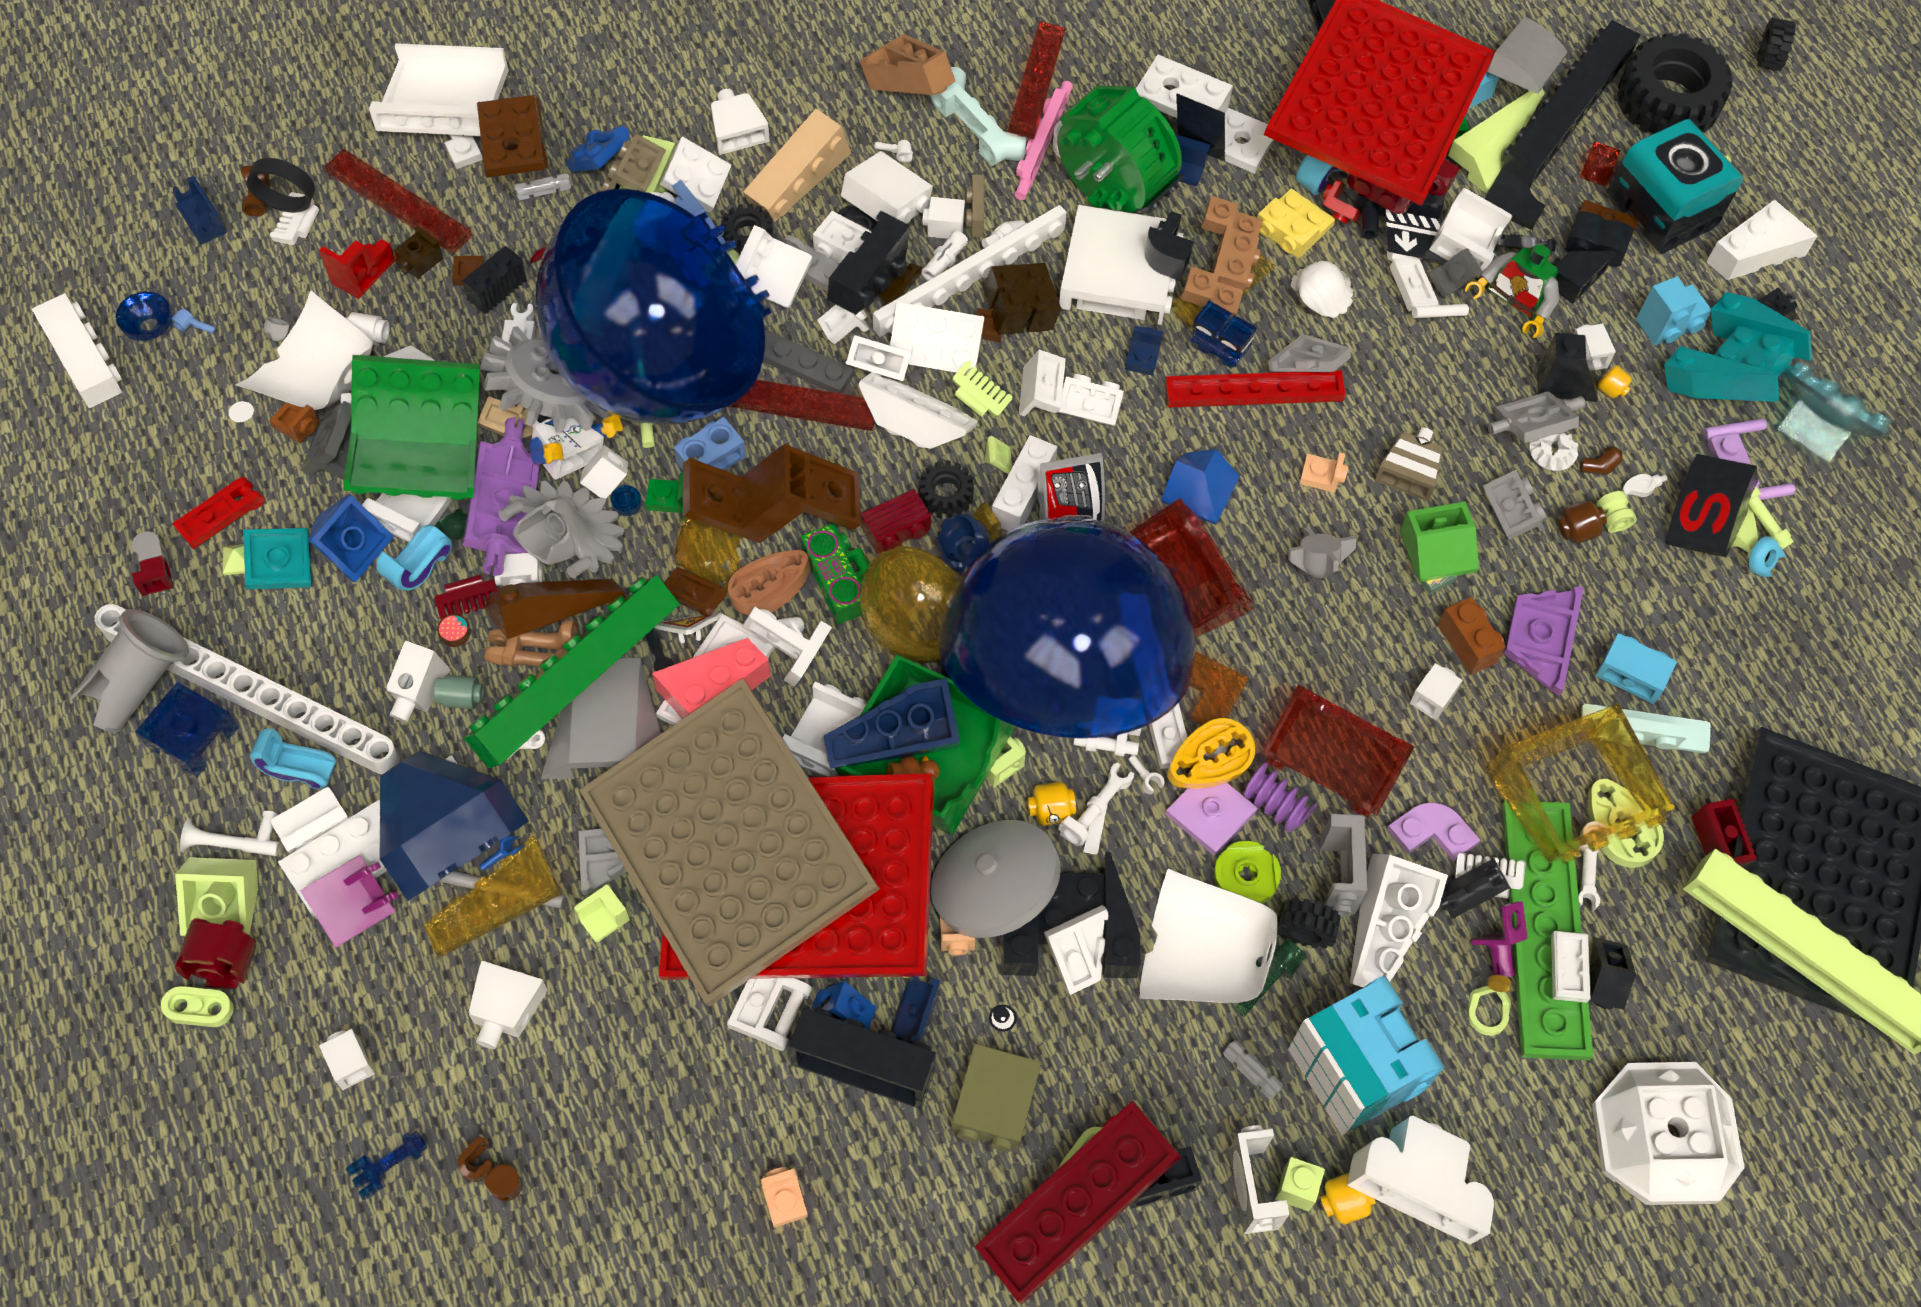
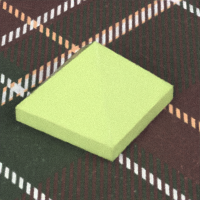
(998, 455)
(233, 559)

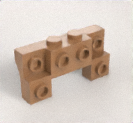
(1232, 261)

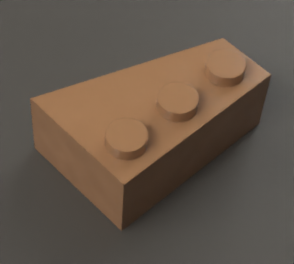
(908, 67)

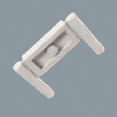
(1417, 289)

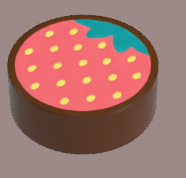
(454, 630)

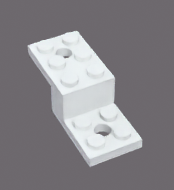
(1213, 94)

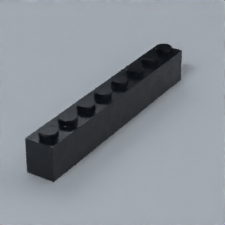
(1570, 103)

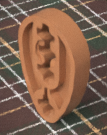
(777, 577)

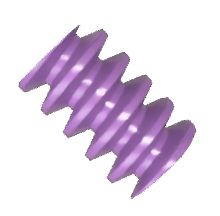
(1278, 799)

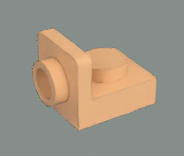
(1323, 472)
(953, 942)
(783, 1196)

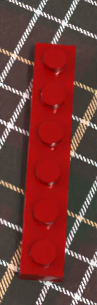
(1254, 388)

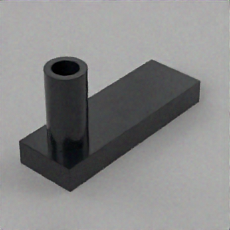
(1371, 211)

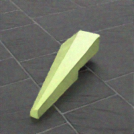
(1484, 145)

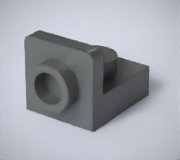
(1455, 273)

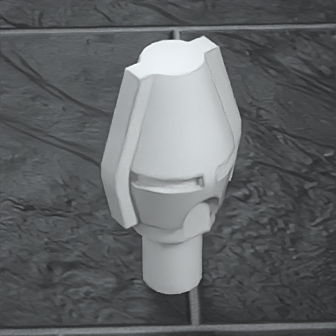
(1002, 231)

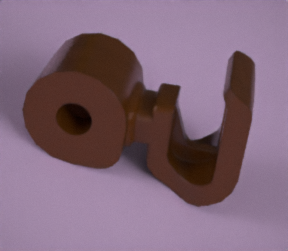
(501, 1181)

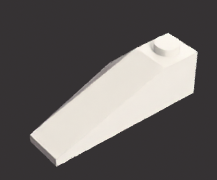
(1392, 914)

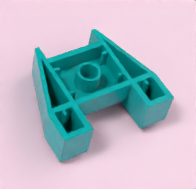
(1748, 362)

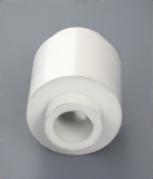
(372, 326)

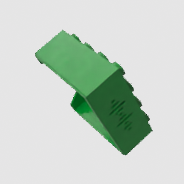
(960, 768)

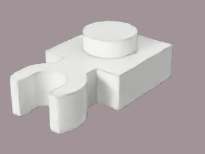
(522, 320)

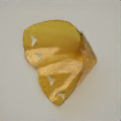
(706, 550)

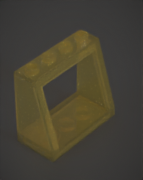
(1624, 754)

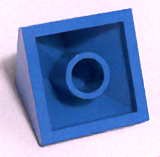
(1202, 482)
(349, 536)

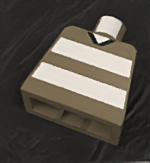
(1412, 464)

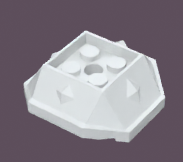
(1645, 1156)

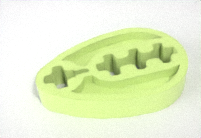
(1622, 806)

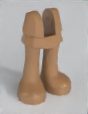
(515, 655)

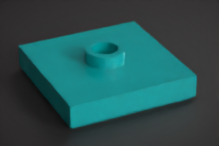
(276, 558)

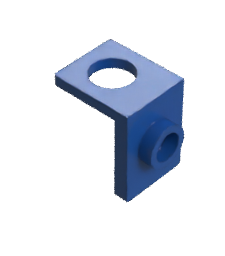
(846, 1003)

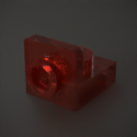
(1600, 163)

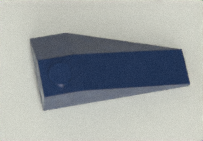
(903, 726)

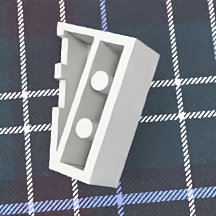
(1761, 241)

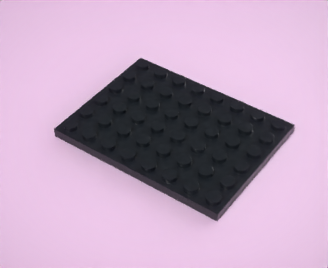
(1841, 850)

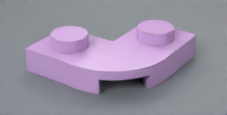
(1434, 822)

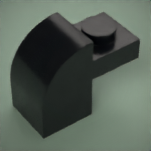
(1166, 250)

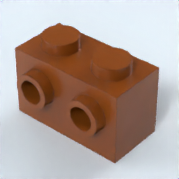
(1471, 635)

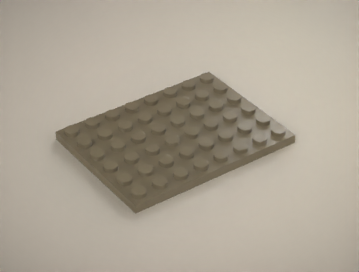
(728, 842)

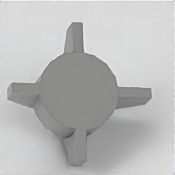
(1321, 553)

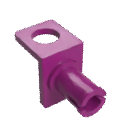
(1501, 943)

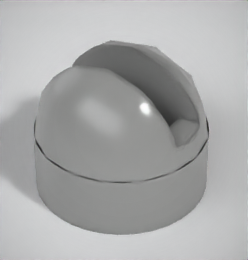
(275, 328)

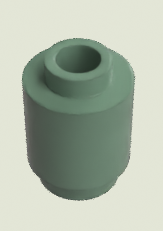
(458, 691)

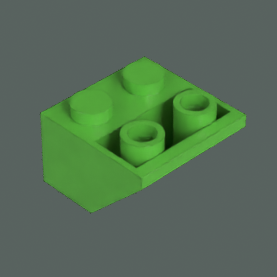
(1441, 541)

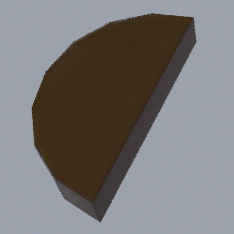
(901, 285)

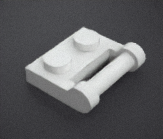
(758, 1003)

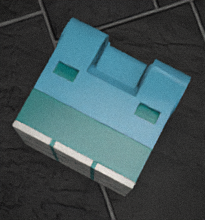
(1363, 1056)

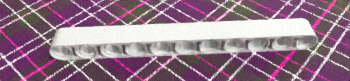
(263, 692)

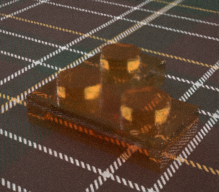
(1219, 687)

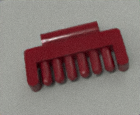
(462, 592)

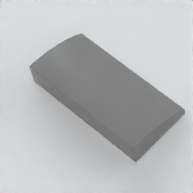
(1528, 56)

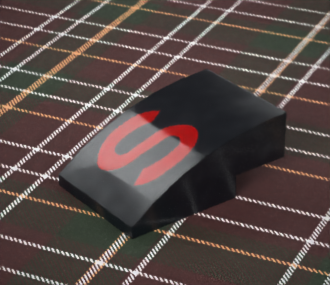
(1712, 505)

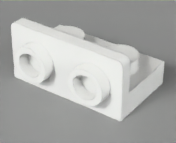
(837, 237)
(1091, 400)

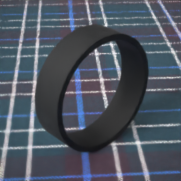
(287, 171)

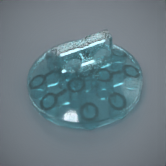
(1825, 416)

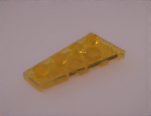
(507, 893)

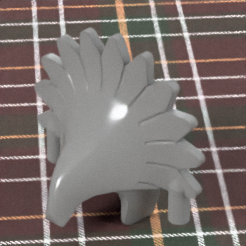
(564, 526)

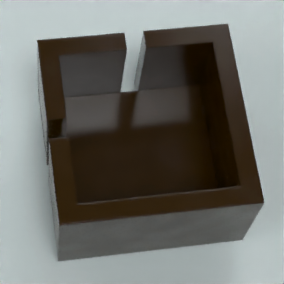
(1017, 291)

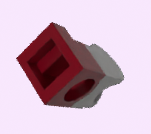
(154, 564)

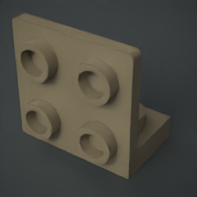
(637, 165)

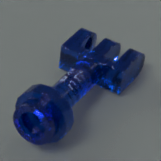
(412, 1145)

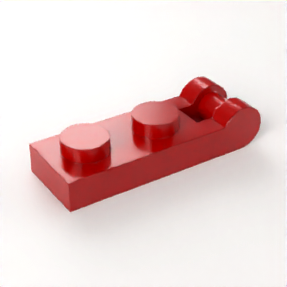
(218, 512)

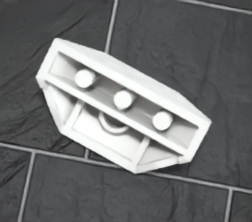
(913, 413)

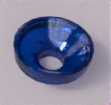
(139, 308)

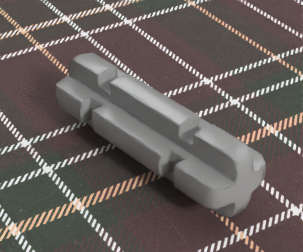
(542, 186)
(1253, 1069)

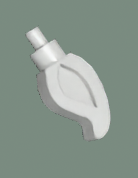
(1643, 484)

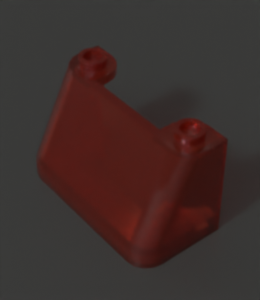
(1198, 565)
(1337, 750)

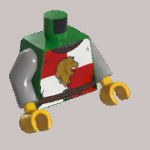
(1524, 282)

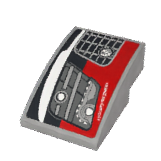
(1072, 488)

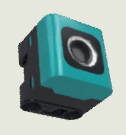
(1675, 185)

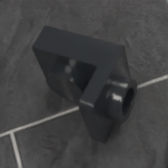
(1780, 303)

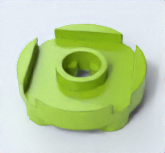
(1258, 860)

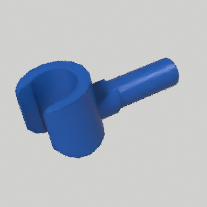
(505, 850)

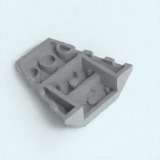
(604, 722)

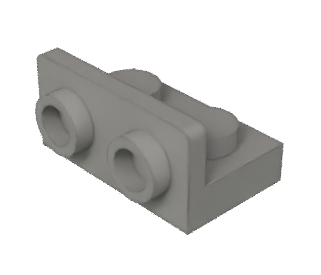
(1513, 504)

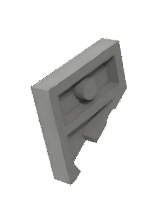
(1310, 355)
(597, 860)

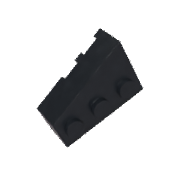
(872, 266)

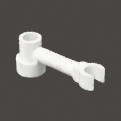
(1588, 887)

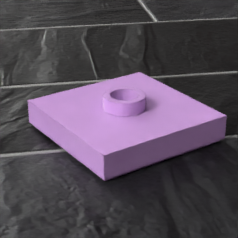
(1211, 815)

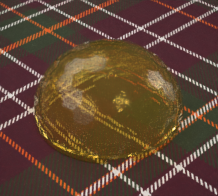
(905, 602)

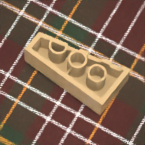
(799, 165)

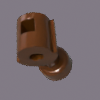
(250, 204)

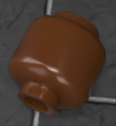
(1581, 521)

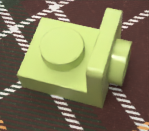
(1007, 763)

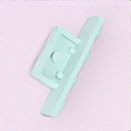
(1664, 730)

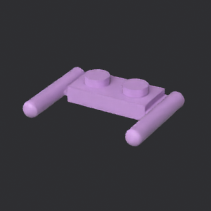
(1726, 444)

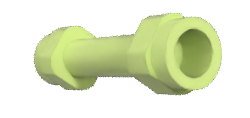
(1782, 537)

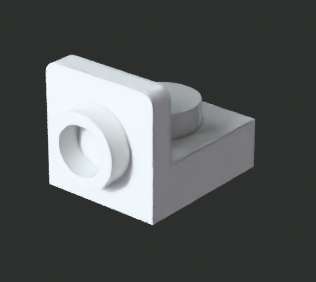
(839, 322)

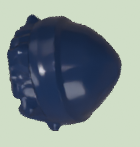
(961, 540)

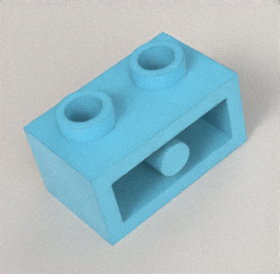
(1636, 668)

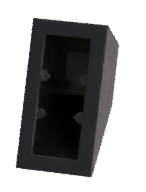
(1568, 369)

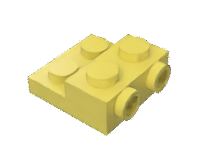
(1294, 222)

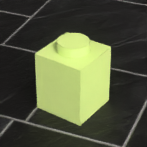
(1300, 1184)

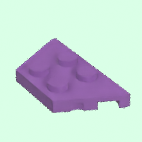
(1544, 634)

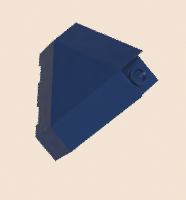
(439, 819)

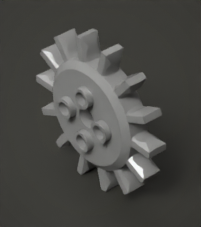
(526, 376)

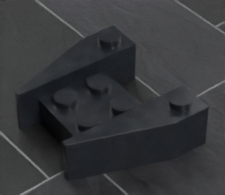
(1073, 897)

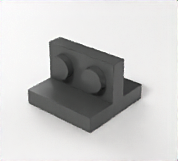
(330, 443)

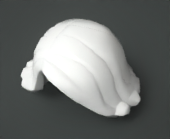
(1324, 288)

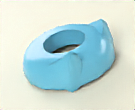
(1758, 554)

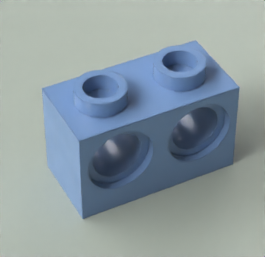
(705, 446)

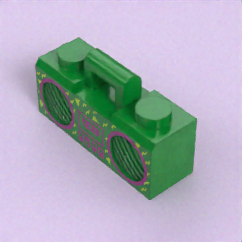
(834, 572)

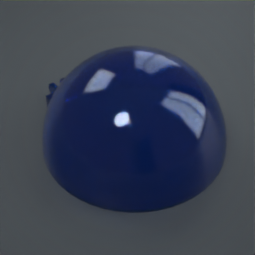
(648, 310)
(1069, 630)

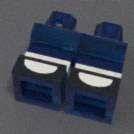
(1221, 334)

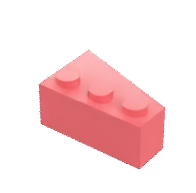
(702, 678)

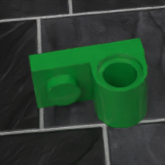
(665, 495)

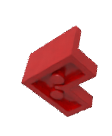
(357, 266)

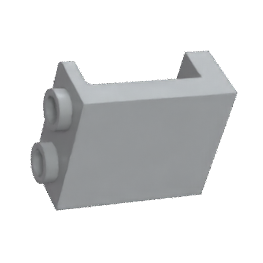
(1346, 835)

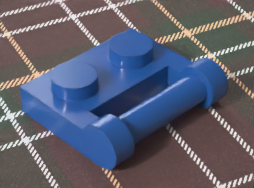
(597, 149)

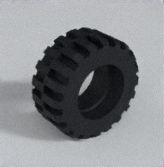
(1680, 61)

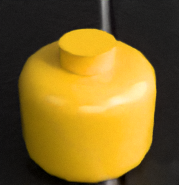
(1615, 382)

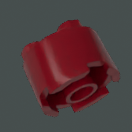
(216, 953)

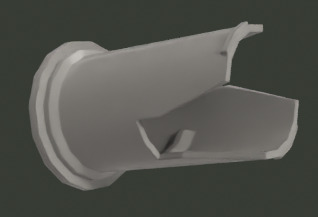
(131, 667)

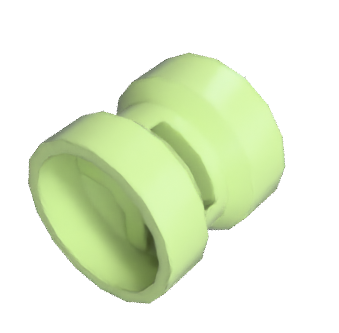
(1617, 512)

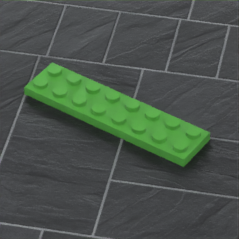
(1550, 904)

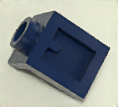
(1144, 350)

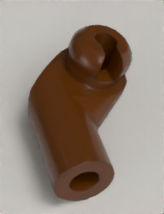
(1604, 464)

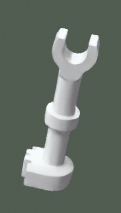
(1076, 831)

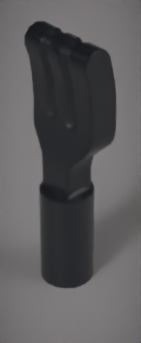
(661, 661)

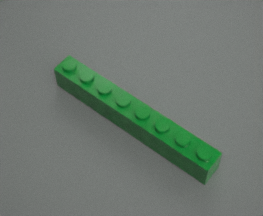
(570, 672)

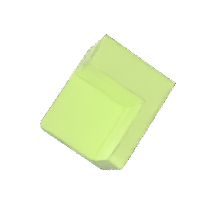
(601, 913)

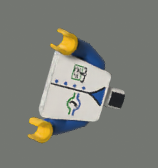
(572, 448)

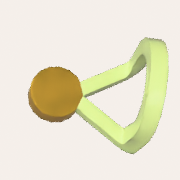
(1497, 984)

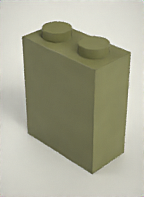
(995, 1098)

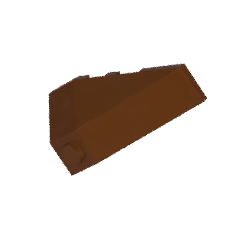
(537, 604)

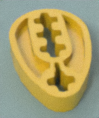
(1207, 738)

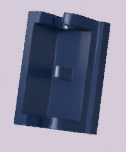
(198, 212)
(916, 1009)

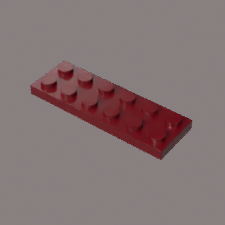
(1077, 1202)

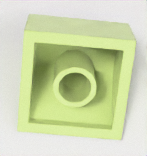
(216, 891)

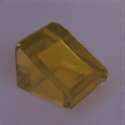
(989, 519)

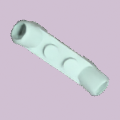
(994, 143)

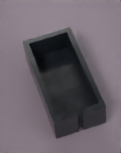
(862, 1057)

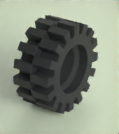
(1776, 44)
(742, 218)
(946, 474)
(1308, 923)

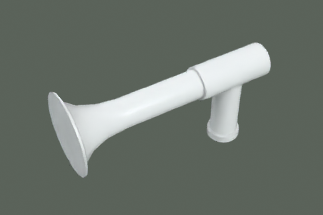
(260, 845)

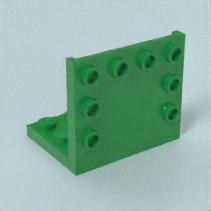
(412, 427)

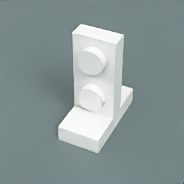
(787, 640)

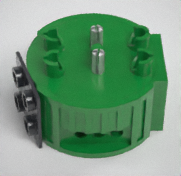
(1119, 150)

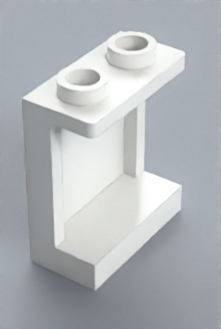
(1470, 225)
(406, 513)

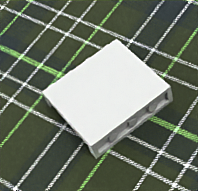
(439, 89)
(1110, 264)

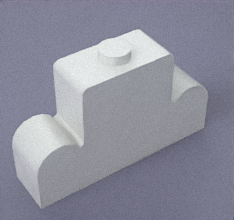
(1424, 1177)

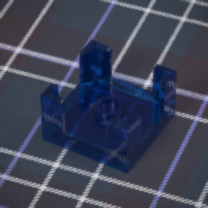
(185, 727)

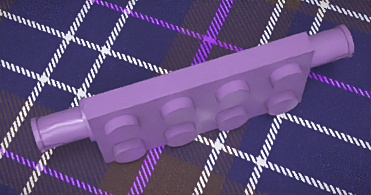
(499, 473)

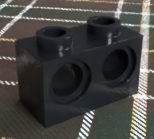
(1177, 1180)

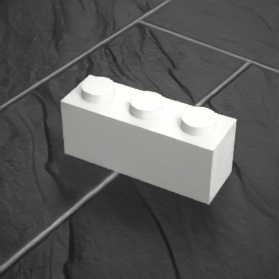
(1021, 486)

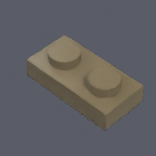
(975, 196)

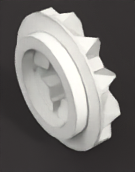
(1562, 459)

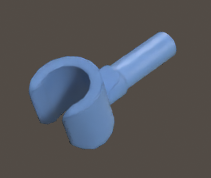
(184, 319)

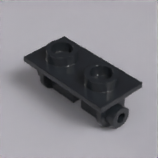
(1473, 888)

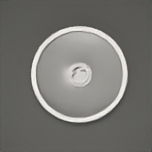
(995, 878)

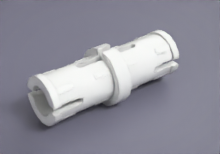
(945, 255)

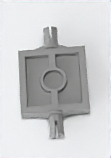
(1537, 416)

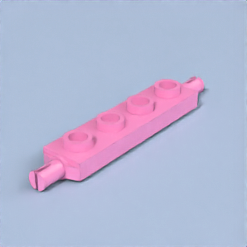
(1037, 147)

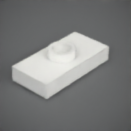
(1570, 966)

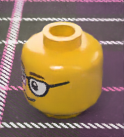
(1051, 803)

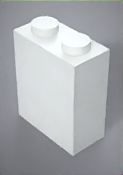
(886, 187)

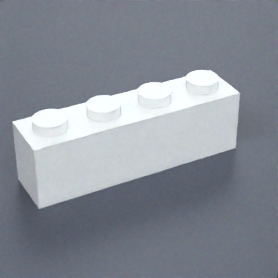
(77, 350)

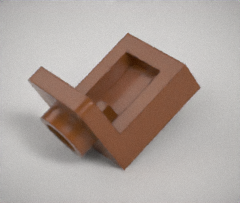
(295, 421)

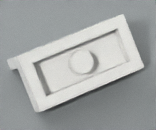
(1042, 383)
(308, 820)

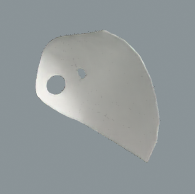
(313, 359)
(1207, 944)

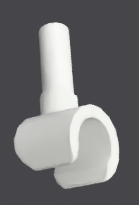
(903, 150)
(1146, 775)

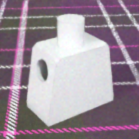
(737, 122)
(414, 680)
(503, 1002)

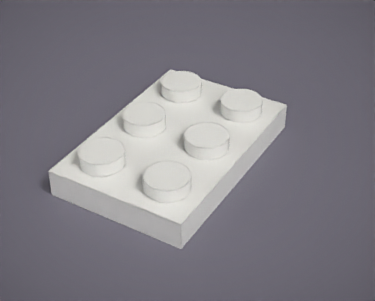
(937, 336)

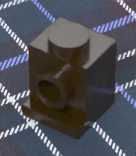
(418, 253)

